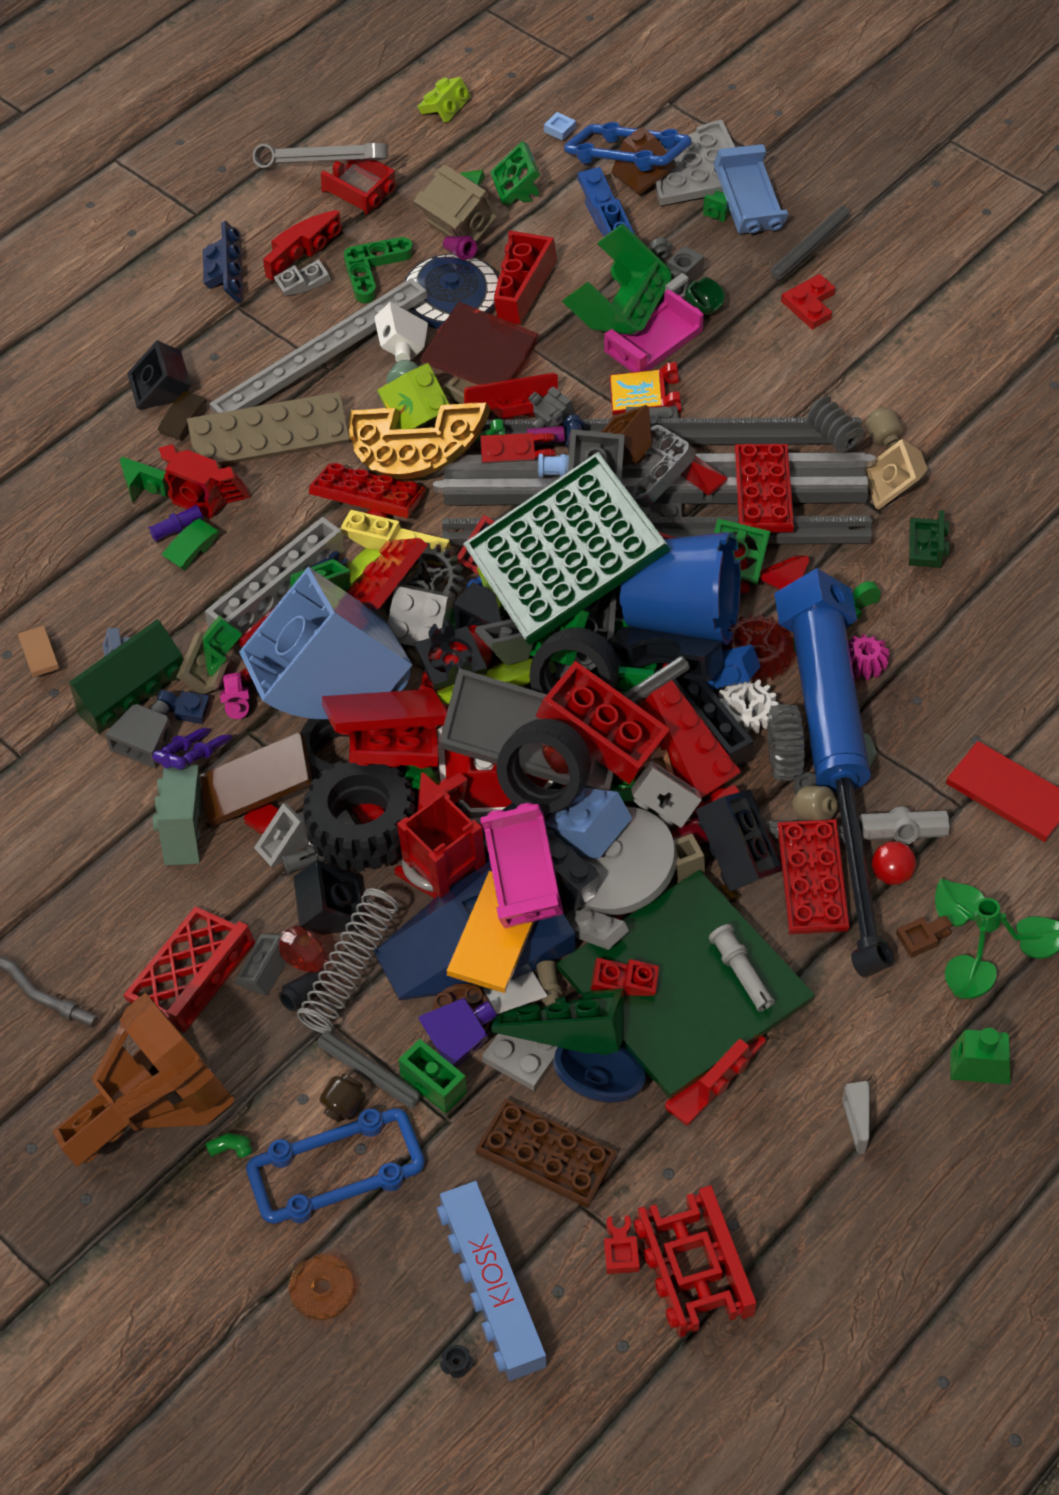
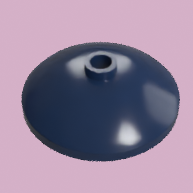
(598, 1076)

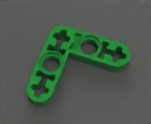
(363, 263)

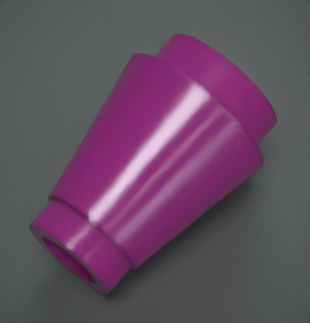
(461, 246)

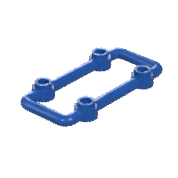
(643, 159)
(300, 1207)

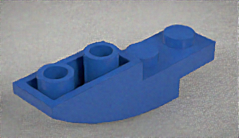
(600, 201)

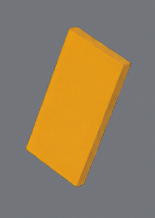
(487, 949)

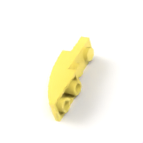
(375, 531)

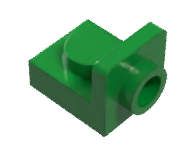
(716, 206)

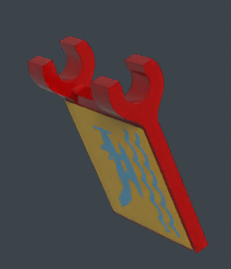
(644, 388)

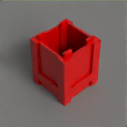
(441, 843)

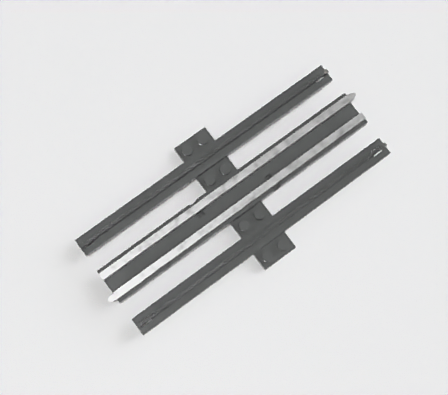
(813, 478)

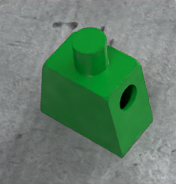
(981, 1057)

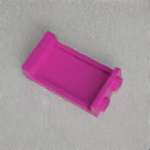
(666, 331)
(522, 865)

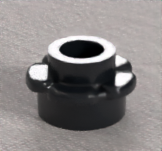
(456, 1352)

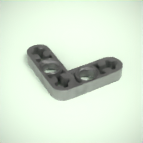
(672, 463)

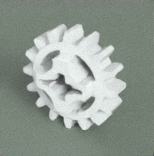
(758, 700)

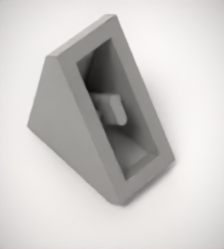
(282, 837)

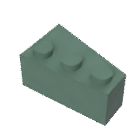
(178, 814)

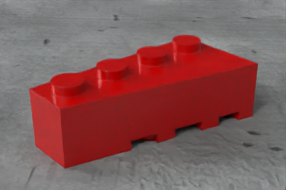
(523, 273)
(689, 743)

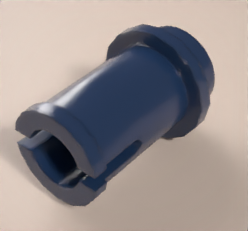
(572, 422)

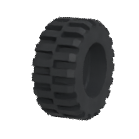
(352, 785)

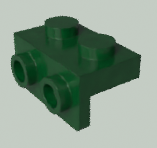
(927, 541)

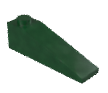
(579, 1025)

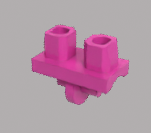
(235, 696)

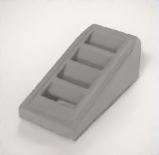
(857, 1109)

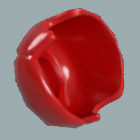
(894, 863)

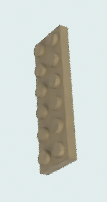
(270, 429)

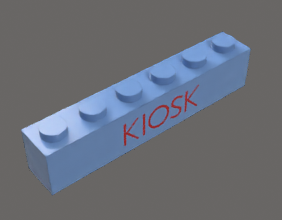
(492, 1281)

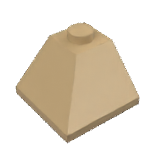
(894, 472)

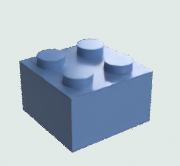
(591, 821)

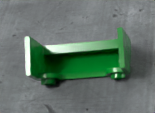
(641, 282)

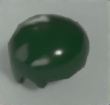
(705, 295)

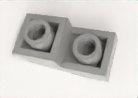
(308, 278)

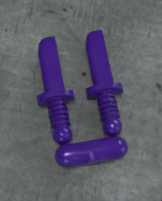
(199, 750)

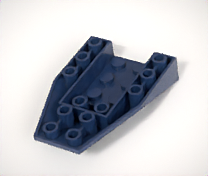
(422, 949)

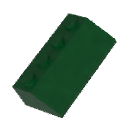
(126, 677)

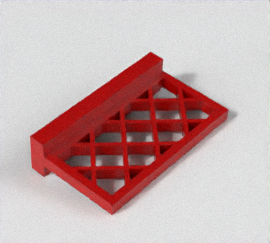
(207, 975)

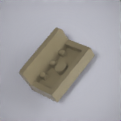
(194, 670)

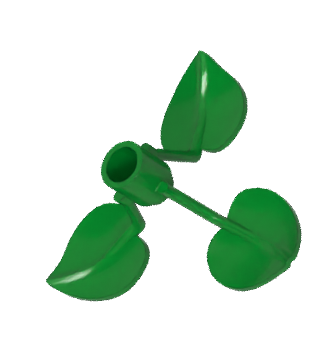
(970, 976)

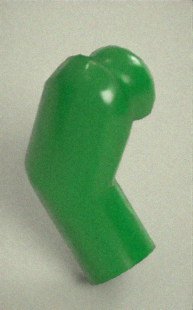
(230, 1141)

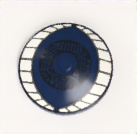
(450, 281)

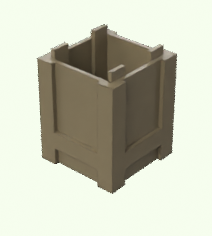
(456, 205)

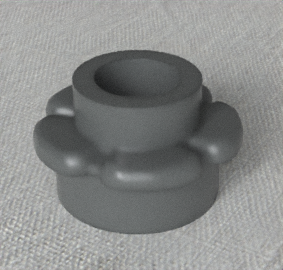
(661, 247)

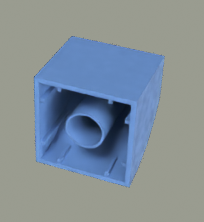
(322, 646)

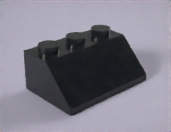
(739, 839)

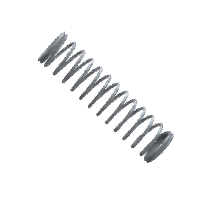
(329, 1025)

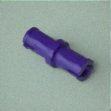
(175, 523)

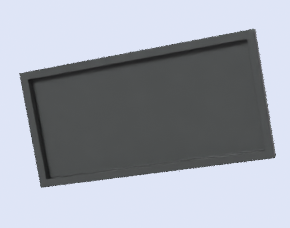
(488, 712)

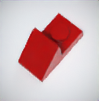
(453, 786)

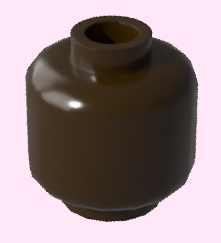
(342, 1097)

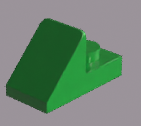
(141, 476)

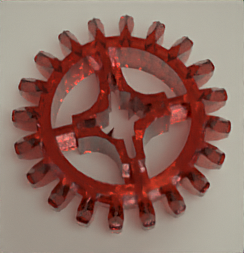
(762, 634)

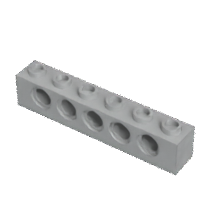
(272, 580)

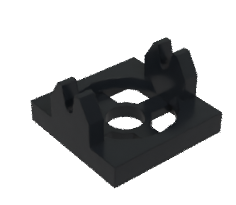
(442, 638)

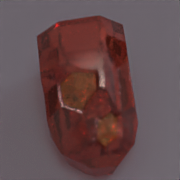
(302, 950)

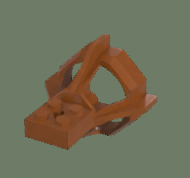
(136, 1097)

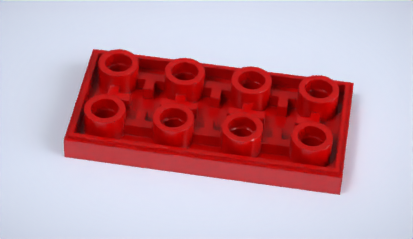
(764, 486)
(367, 490)
(384, 711)
(1008, 790)
(812, 877)

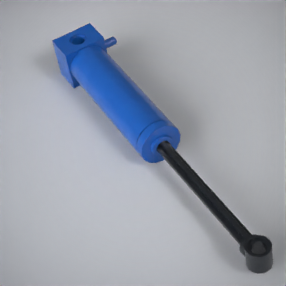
(818, 614)

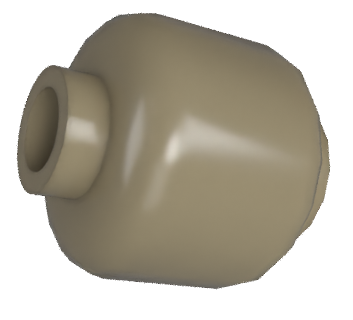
(884, 427)
(815, 803)

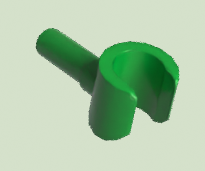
(496, 428)

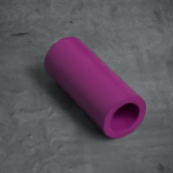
(557, 430)

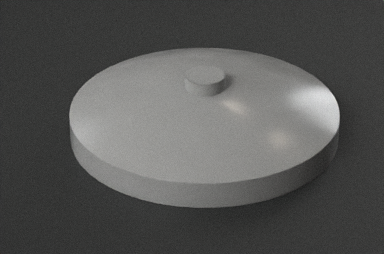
(634, 865)

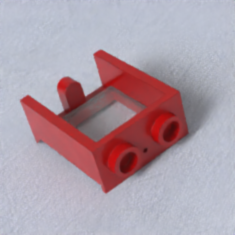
(360, 182)

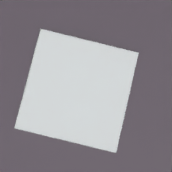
(519, 992)

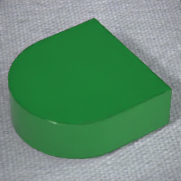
(866, 594)

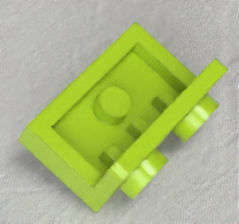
(445, 98)

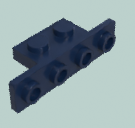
(223, 262)

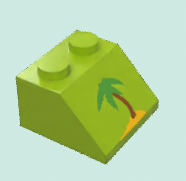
(415, 397)

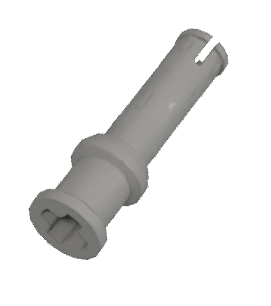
(735, 956)

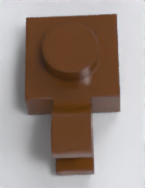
(920, 936)

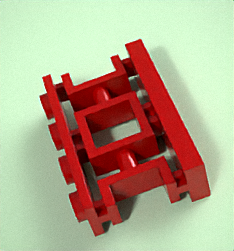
(719, 1253)

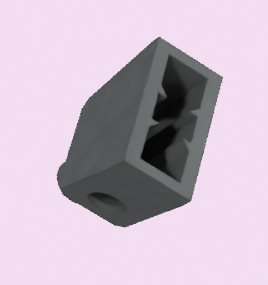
(141, 733)

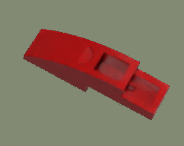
(304, 237)

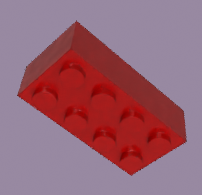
(611, 725)

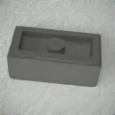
(262, 965)

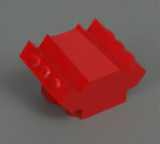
(200, 481)

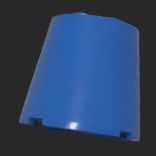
(687, 589)

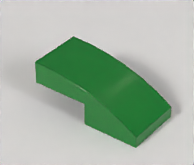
(189, 542)

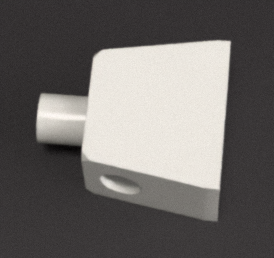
(400, 332)

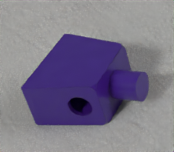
(457, 1029)

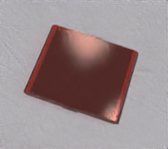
(478, 346)

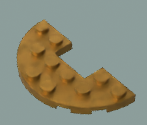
(414, 451)

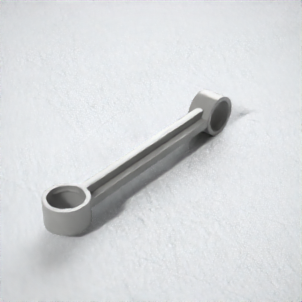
(368, 151)

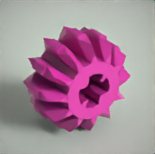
(868, 656)

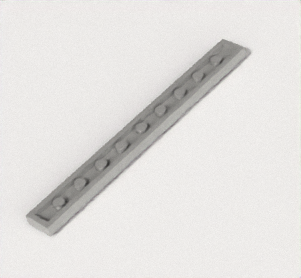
(316, 351)

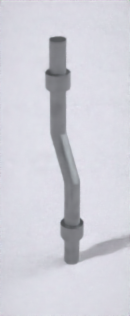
(66, 1009)

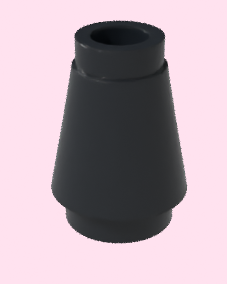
(296, 991)

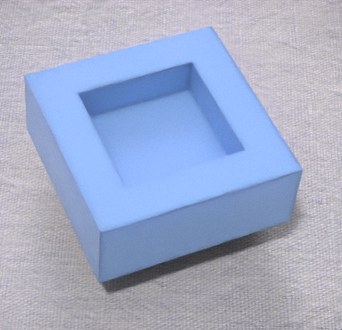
(559, 126)

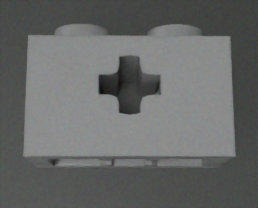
(657, 781)

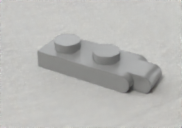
(596, 927)

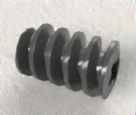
(835, 425)

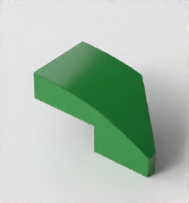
(218, 642)

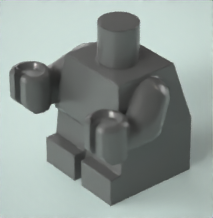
(551, 409)

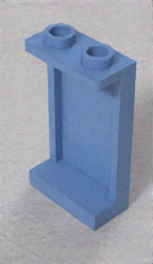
(749, 189)

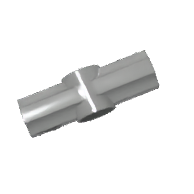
(904, 825)

